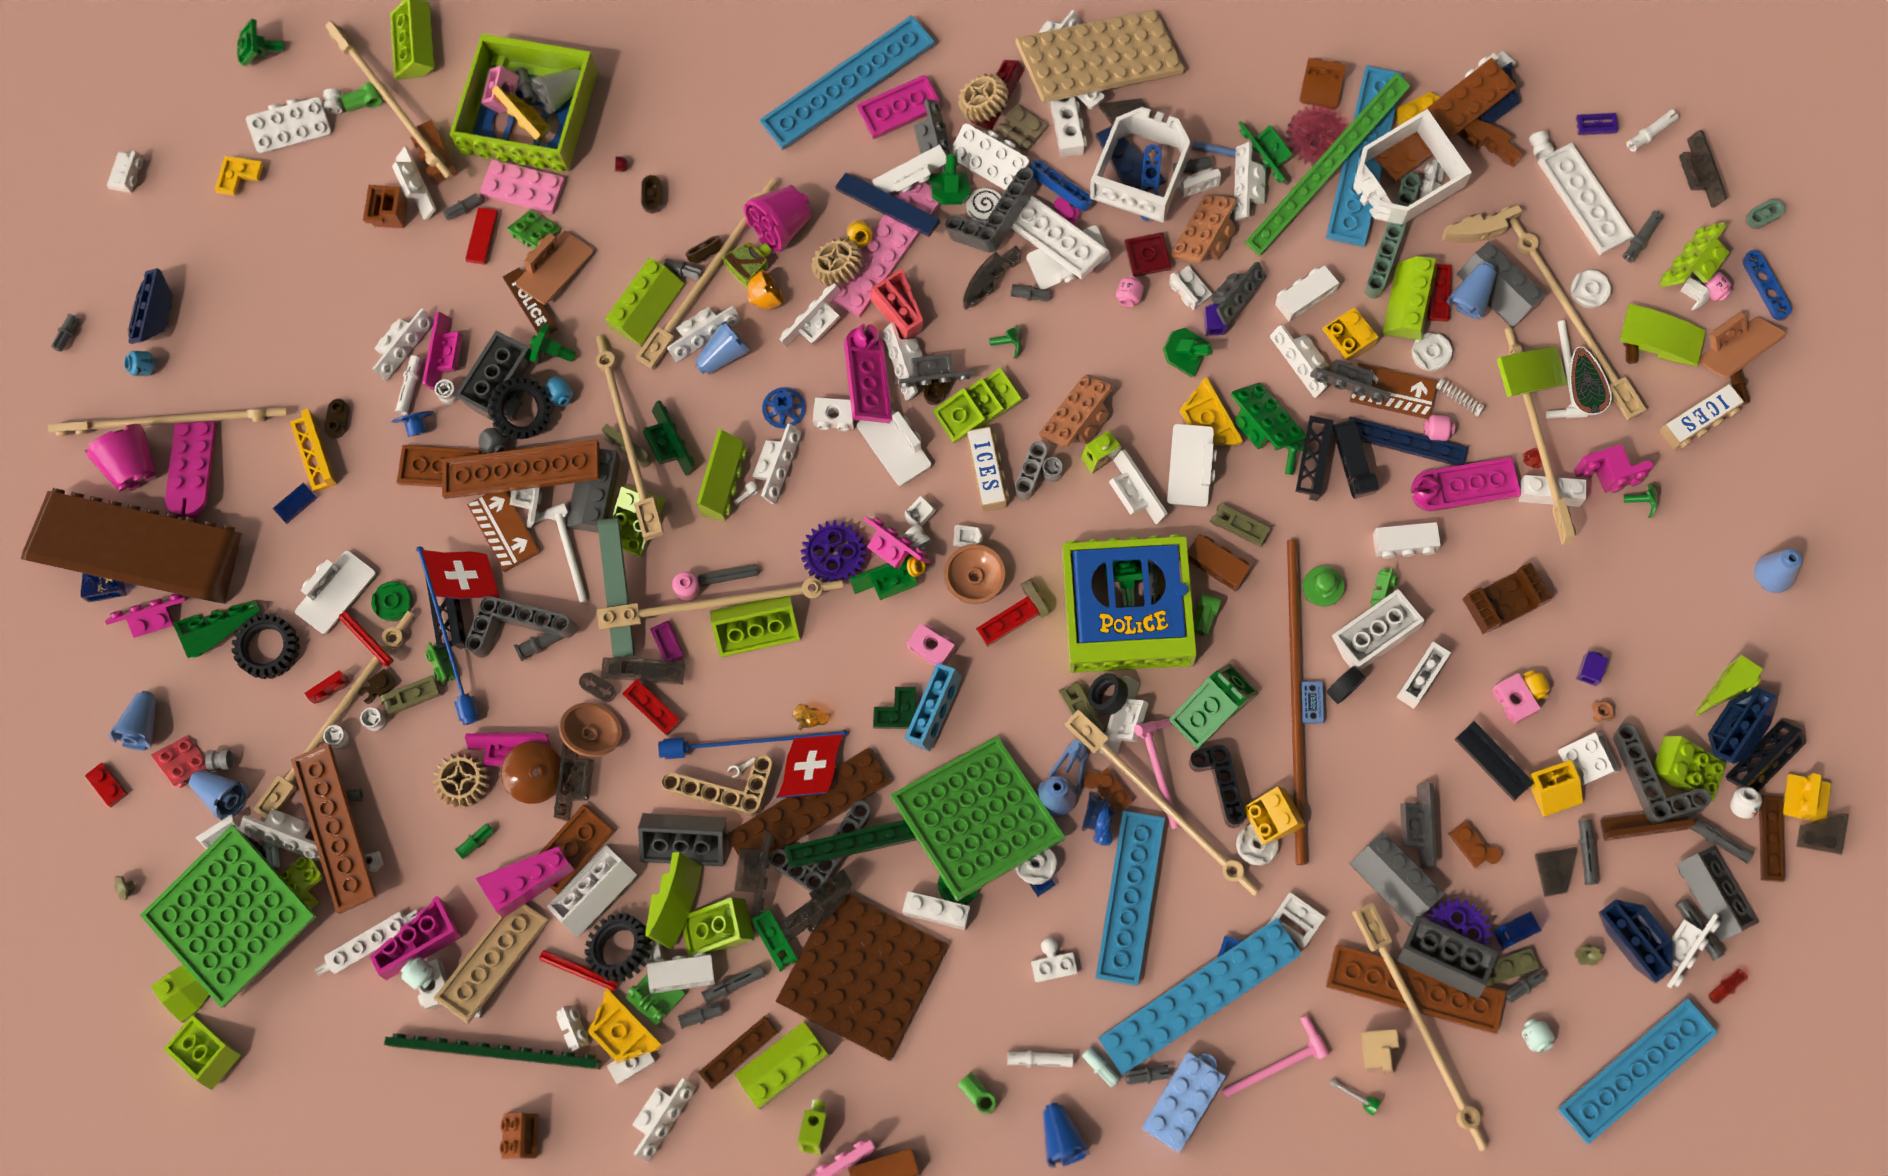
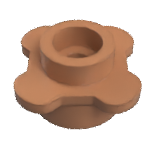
(1607, 707)

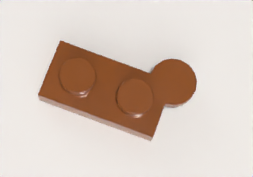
(1108, 787)
(1473, 847)

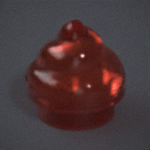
(1532, 458)

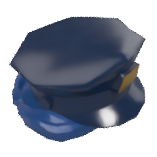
(1098, 819)

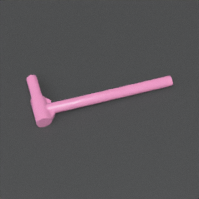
(1147, 731)
(1316, 1048)

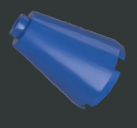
(1062, 1137)

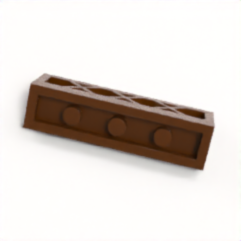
(1638, 825)

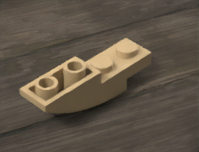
(1479, 229)

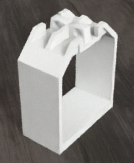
(1439, 146)
(1130, 198)

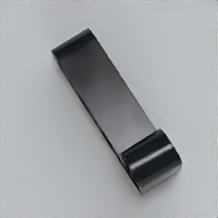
(1353, 460)
(1222, 787)

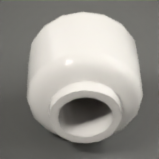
(1745, 802)

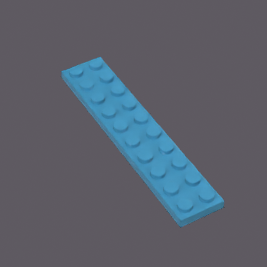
(847, 82)
(1349, 217)
(1199, 996)

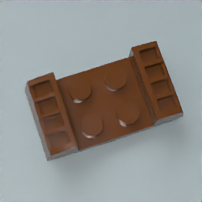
(1507, 599)

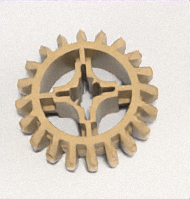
(983, 98)
(834, 258)
(463, 796)

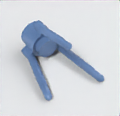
(1076, 751)

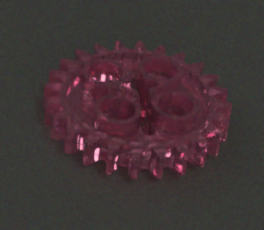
(1310, 121)

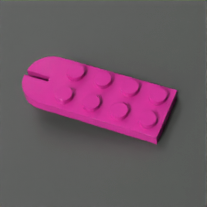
(867, 375)
(190, 468)
(1466, 485)

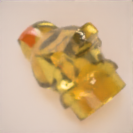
(809, 717)

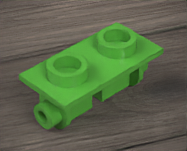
(1386, 581)
(441, 670)

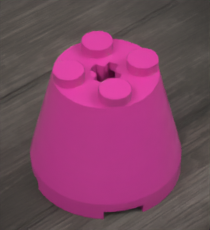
(778, 216)
(123, 457)

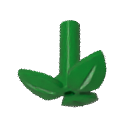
(1013, 336)
(1292, 450)
(1650, 497)

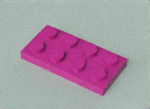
(897, 106)

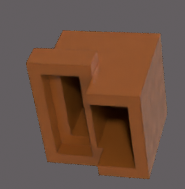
(385, 206)

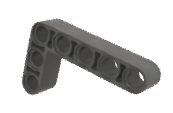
(994, 230)
(517, 617)
(1651, 781)
(816, 870)

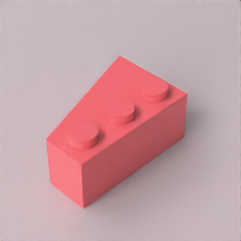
(897, 304)

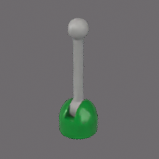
(1370, 1104)

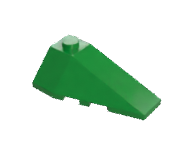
(202, 633)

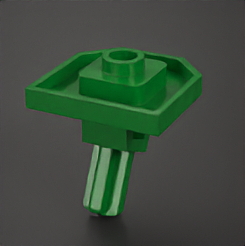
(251, 44)
(949, 186)
(541, 344)
(1185, 350)
(1125, 573)

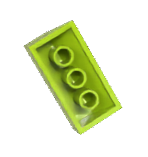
(411, 39)
(1410, 298)
(644, 302)
(721, 476)
(754, 625)
(781, 1065)

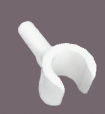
(752, 490)
(740, 768)

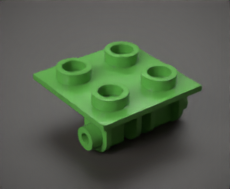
(532, 228)
(654, 1005)

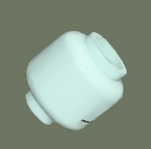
(417, 973)
(1538, 1036)

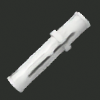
(1646, 134)
(411, 377)
(1039, 1059)

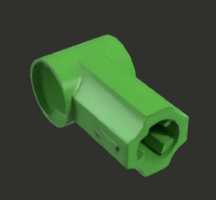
(366, 96)
(1207, 609)
(976, 1093)

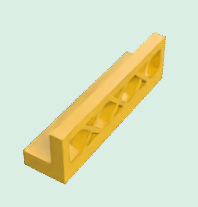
(318, 451)

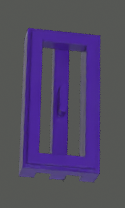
(1597, 127)

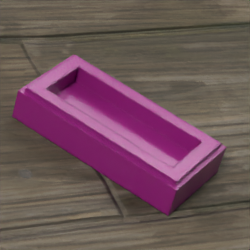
(667, 642)

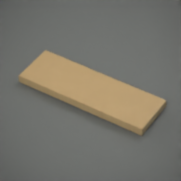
(490, 962)

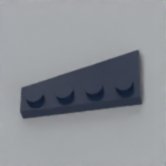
(1127, 161)

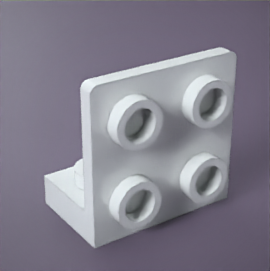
(1590, 757)

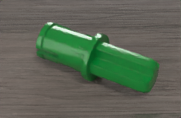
(474, 841)

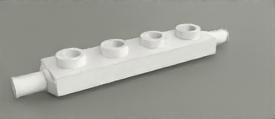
(364, 943)

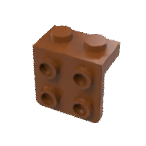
(1322, 83)

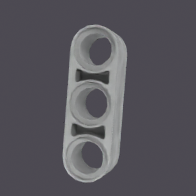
(1031, 461)

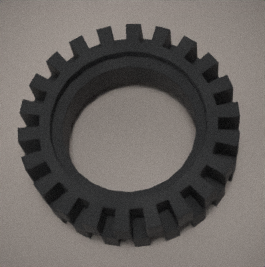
(538, 394)
(250, 630)
(599, 939)

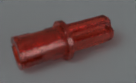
(1727, 986)

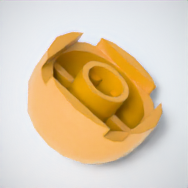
(763, 292)

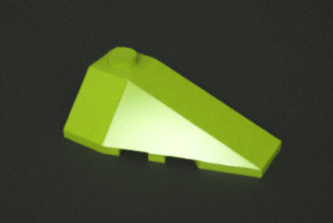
(180, 993)

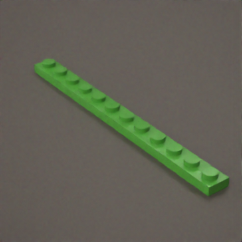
(1327, 164)

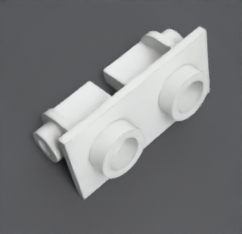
(1433, 173)
(570, 1019)

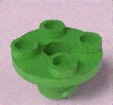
(1323, 586)

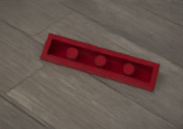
(1010, 73)

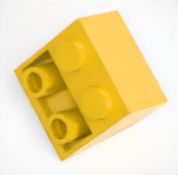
(1351, 334)
(1556, 788)
(1274, 816)

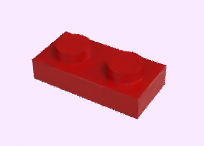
(321, 691)
(106, 784)

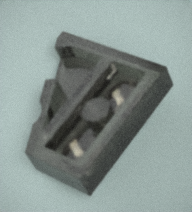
(1115, 109)
(1824, 834)
(1555, 870)

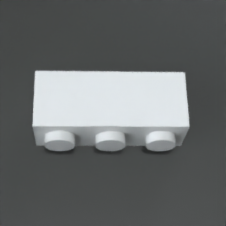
(1306, 293)
(1536, 490)
(1406, 540)
(1423, 675)
(936, 910)
(680, 973)

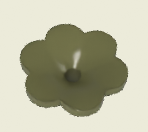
(122, 887)
(1588, 954)

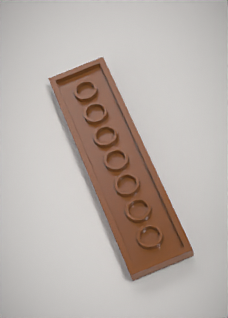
(1452, 113)
(520, 469)
(333, 828)
(1370, 978)

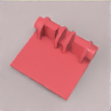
(179, 761)

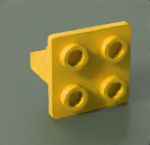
(1806, 797)

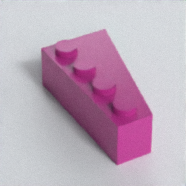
(524, 880)
(422, 937)

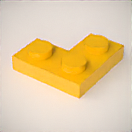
(235, 169)

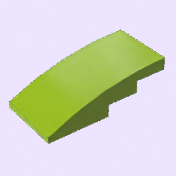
(1663, 335)
(1532, 371)
(977, 405)
(674, 902)

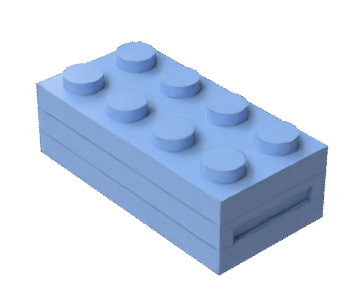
(1184, 1101)

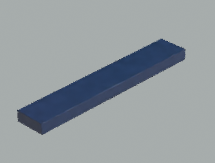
(887, 204)
(1410, 443)

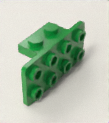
(1264, 418)

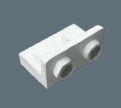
(125, 171)
(1199, 182)
(1190, 287)

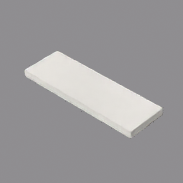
(1585, 199)
(1059, 238)

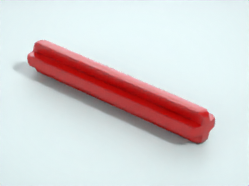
(366, 638)
(576, 969)

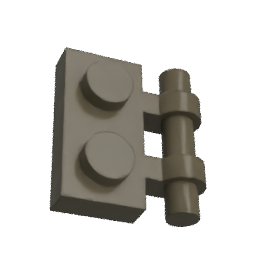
(1025, 123)

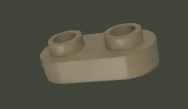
(1031, 590)

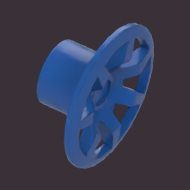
(783, 406)
(414, 422)

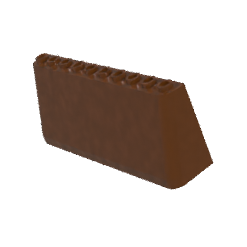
(133, 545)

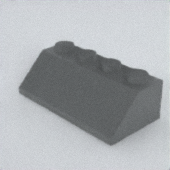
(1513, 292)
(499, 361)
(594, 498)
(693, 836)
(1396, 878)
(1717, 892)
(1448, 957)

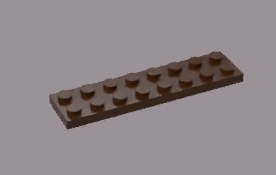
(801, 815)

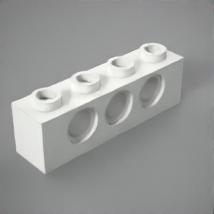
(1067, 144)

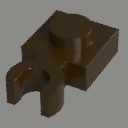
(380, 684)

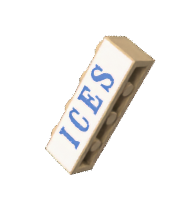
(1701, 417)
(986, 469)

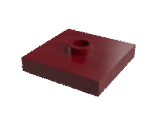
(1147, 254)

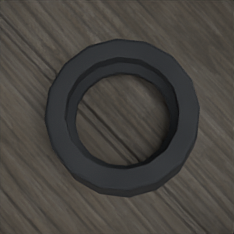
(1346, 684)
(1118, 698)

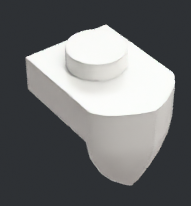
(1698, 292)
(919, 512)
(967, 536)

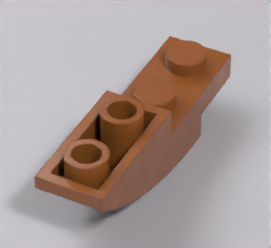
(1493, 138)

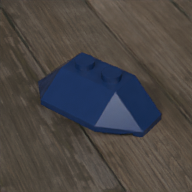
(150, 307)
(1742, 725)
(1639, 938)

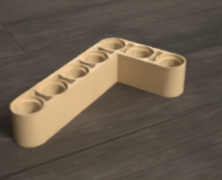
(723, 793)

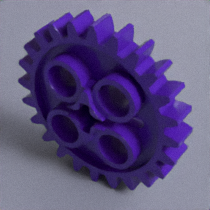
(820, 540)
(1470, 919)

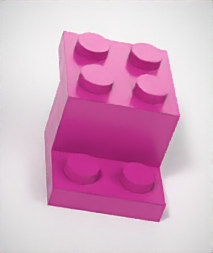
(1613, 469)

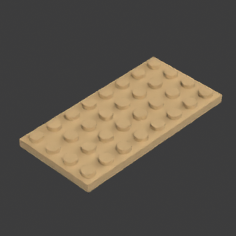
(1099, 55)

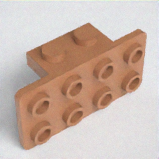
(1207, 230)
(552, 265)
(1738, 344)
(1079, 413)

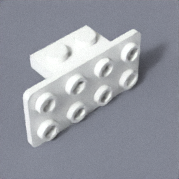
(288, 124)
(988, 155)
(1050, 272)
(896, 447)
(1191, 465)
(333, 590)

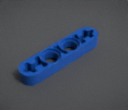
(1153, 182)
(1061, 185)
(1770, 284)

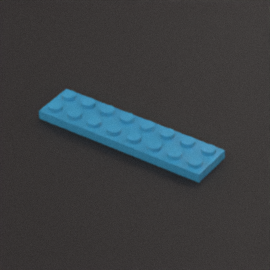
(1130, 898)
(1637, 1071)

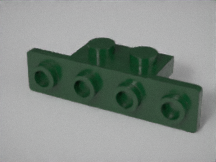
(665, 440)

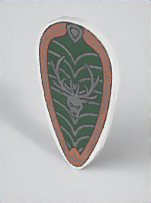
(1588, 383)

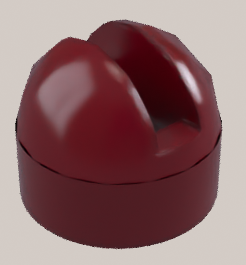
(621, 164)

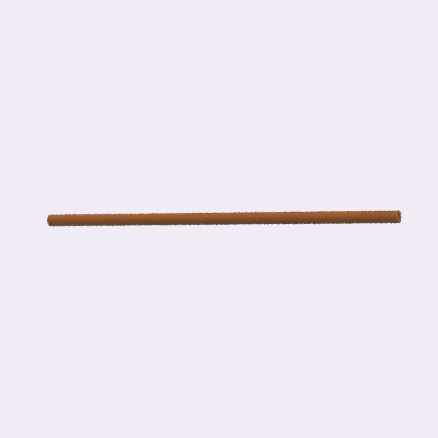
(1296, 697)

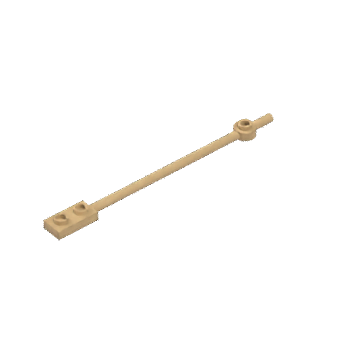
(347, 46)
(661, 338)
(1621, 390)
(83, 427)
(646, 508)
(1560, 510)
(630, 614)
(1095, 739)
(281, 788)
(1377, 938)

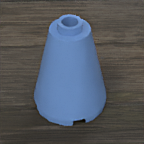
(1474, 292)
(721, 349)
(1778, 570)
(136, 723)
(219, 793)
(1057, 795)

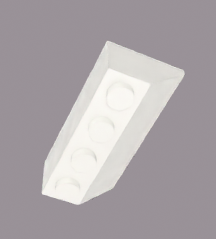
(1377, 630)
(591, 891)

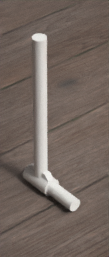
(1570, 411)
(558, 514)

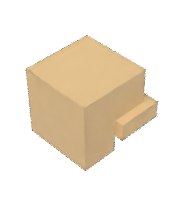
(1378, 1048)

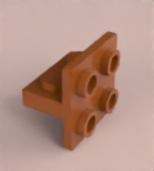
(519, 1136)

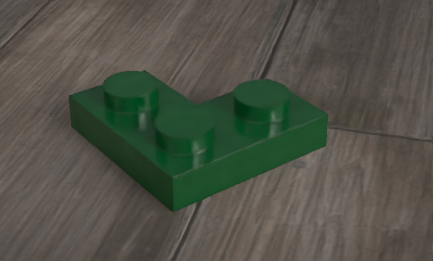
(901, 714)

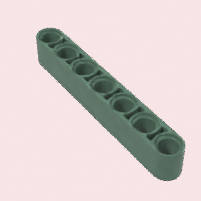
(1391, 243)
(615, 582)

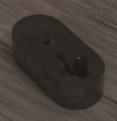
(594, 691)

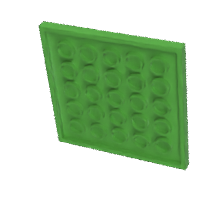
(977, 818)
(228, 916)

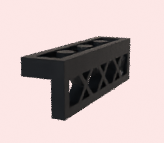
(1320, 461)
(454, 619)
(1771, 760)
(1494, 761)

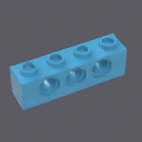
(933, 707)

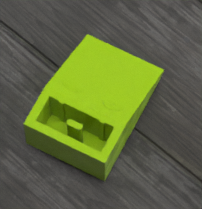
(629, 525)
(1688, 766)

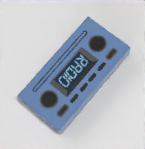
(1312, 703)

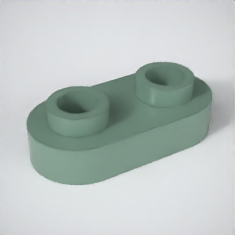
(1763, 214)

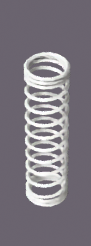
(1478, 409)

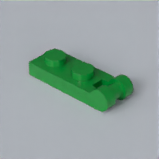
(774, 939)

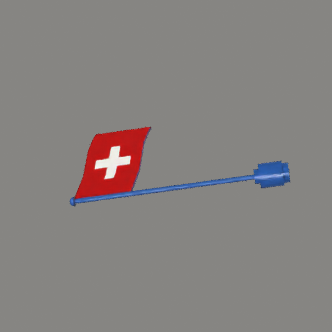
(458, 577)
(807, 767)

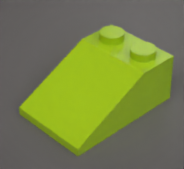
(1736, 678)
(718, 927)
(201, 1052)

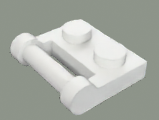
(1302, 915)

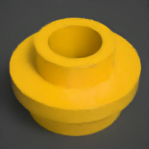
(915, 567)

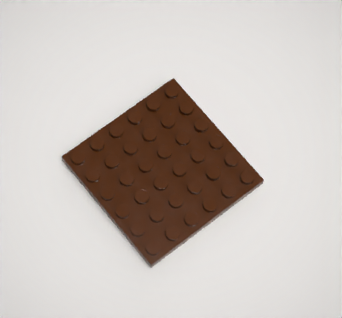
(863, 975)

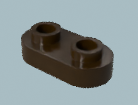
(651, 195)
(698, 252)
(936, 388)
(337, 417)

